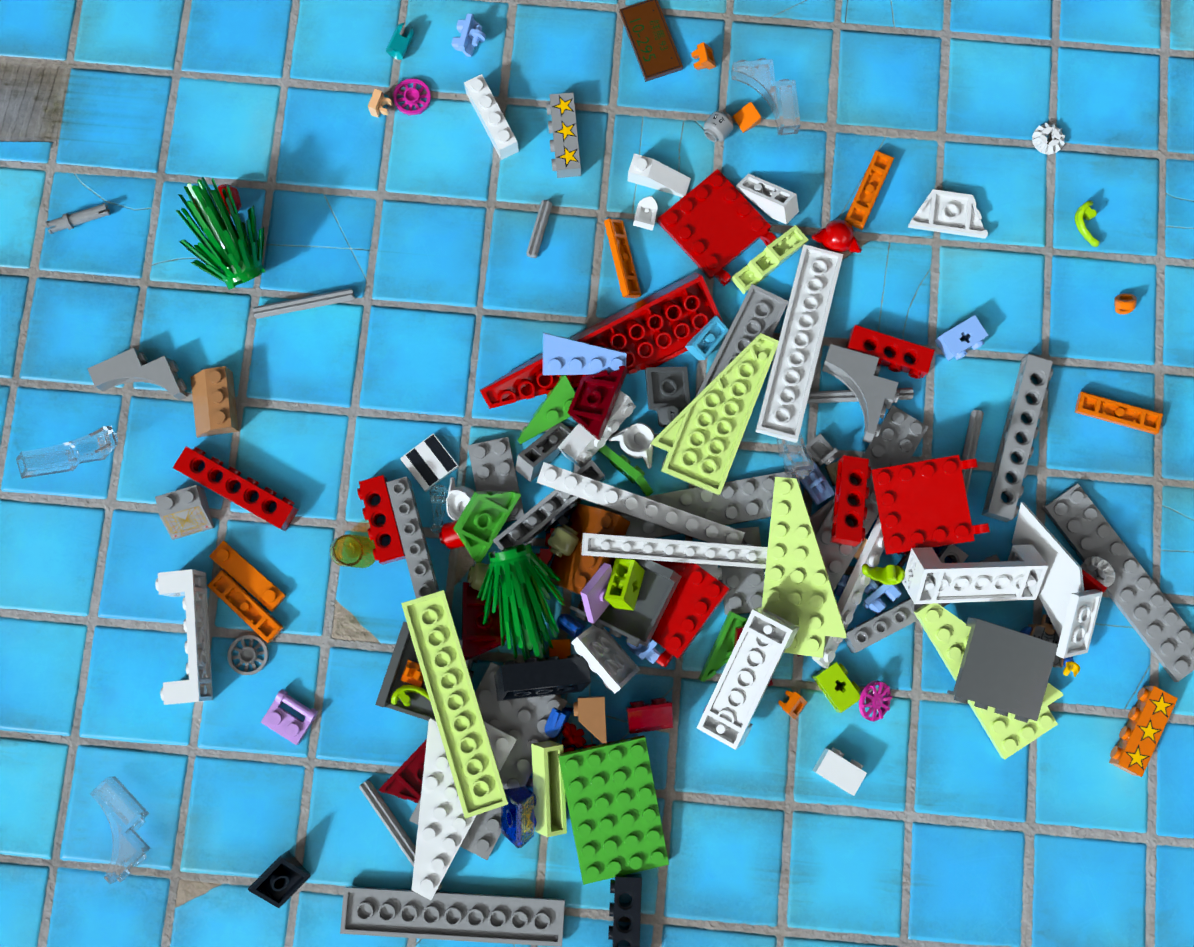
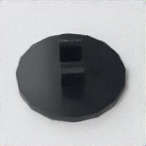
(562, 518)

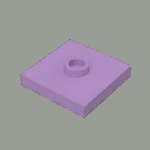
(594, 593)

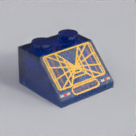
(518, 816)

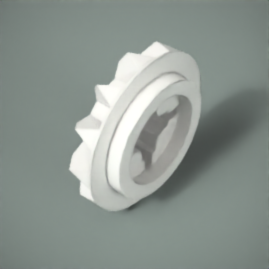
(1040, 141)
(1105, 570)

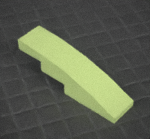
(769, 259)

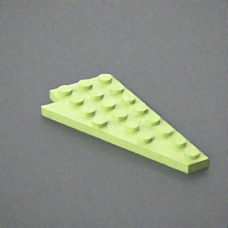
(710, 428)
(796, 574)
(950, 640)

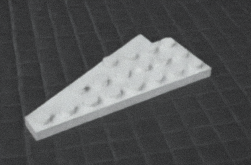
(441, 814)

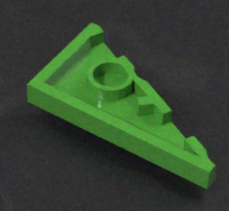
(550, 411)
(622, 464)
(723, 646)

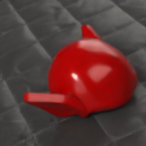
(838, 237)

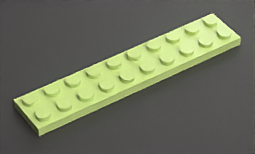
(454, 704)

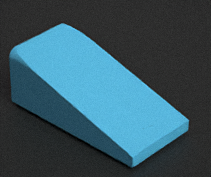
(707, 338)

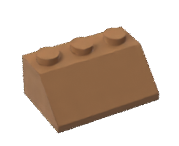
(214, 402)
(592, 715)

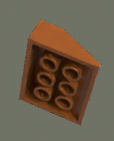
(578, 569)

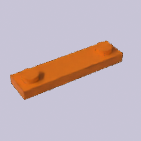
(869, 189)
(622, 258)
(1118, 413)
(247, 576)
(245, 606)

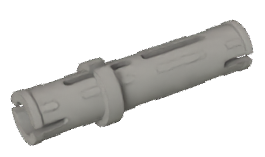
(69, 221)

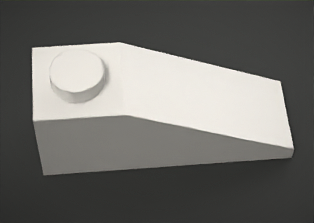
(657, 176)
(770, 198)

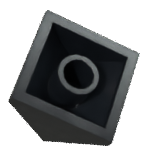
(280, 880)

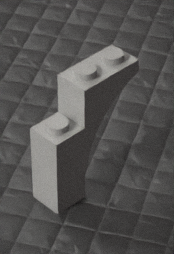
(134, 367)

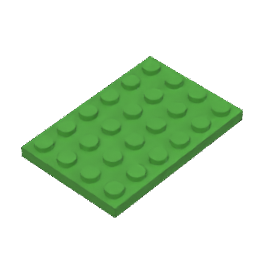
(613, 809)

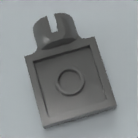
(667, 392)

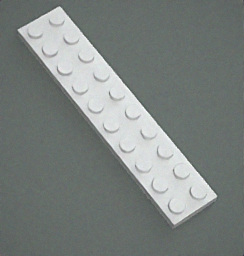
(799, 344)

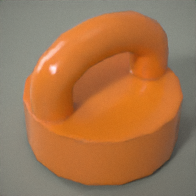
(1125, 303)

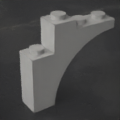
(860, 375)

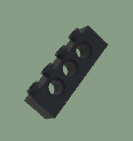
(633, 886)

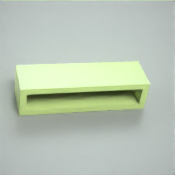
(548, 789)

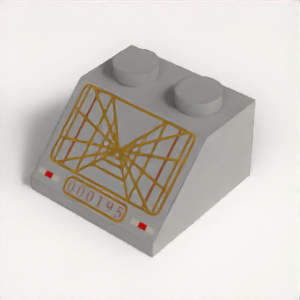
(185, 511)

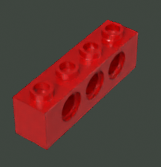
(920, 355)
(367, 490)
(842, 532)

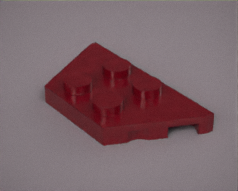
(596, 400)
(476, 636)
(408, 779)

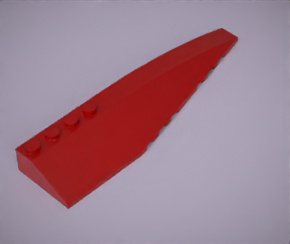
(646, 331)

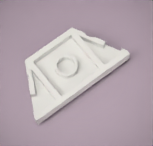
(949, 214)

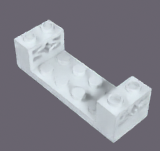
(937, 582)
(194, 587)
(746, 677)

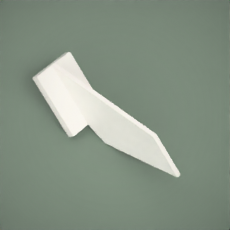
(1062, 589)

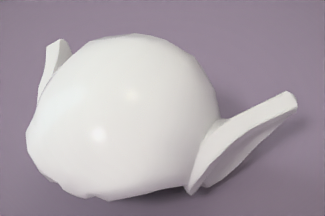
(636, 442)
(457, 499)

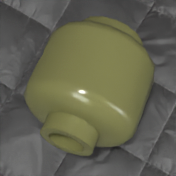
(563, 540)
(476, 575)

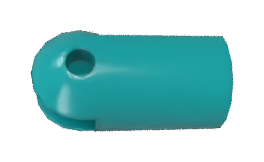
(398, 44)

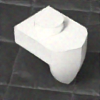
(646, 213)

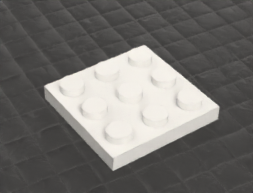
(605, 657)

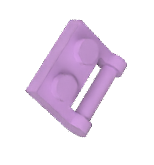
(286, 723)

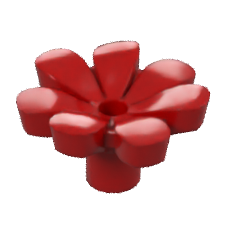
(572, 736)

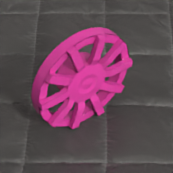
(412, 97)
(875, 700)

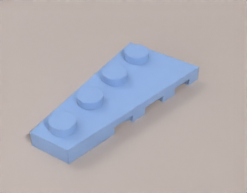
(573, 357)

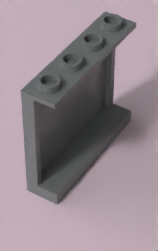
(652, 601)
(405, 651)
(1004, 670)

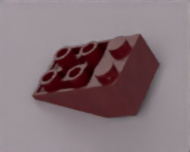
(650, 716)

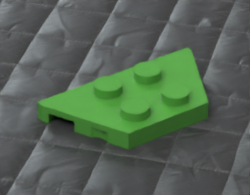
(484, 519)

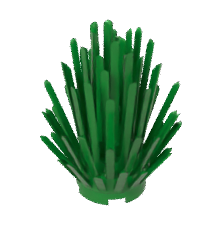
(227, 253)
(521, 588)

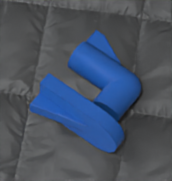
(570, 625)
(556, 721)

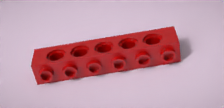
(188, 465)

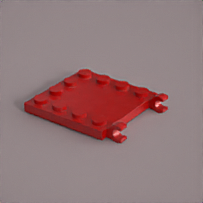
(715, 225)
(924, 504)
(688, 610)

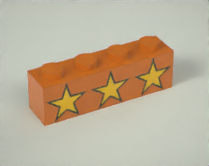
(1142, 730)

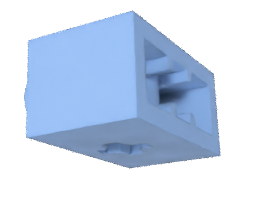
(970, 330)

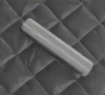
(539, 229)

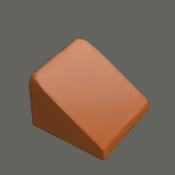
(747, 117)
(560, 648)

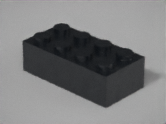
(542, 677)

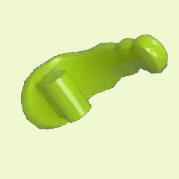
(1088, 213)
(888, 575)
(400, 694)

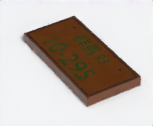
(651, 39)

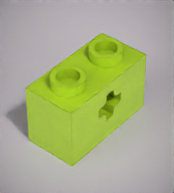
(624, 584)
(842, 698)

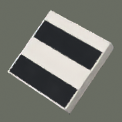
(429, 462)

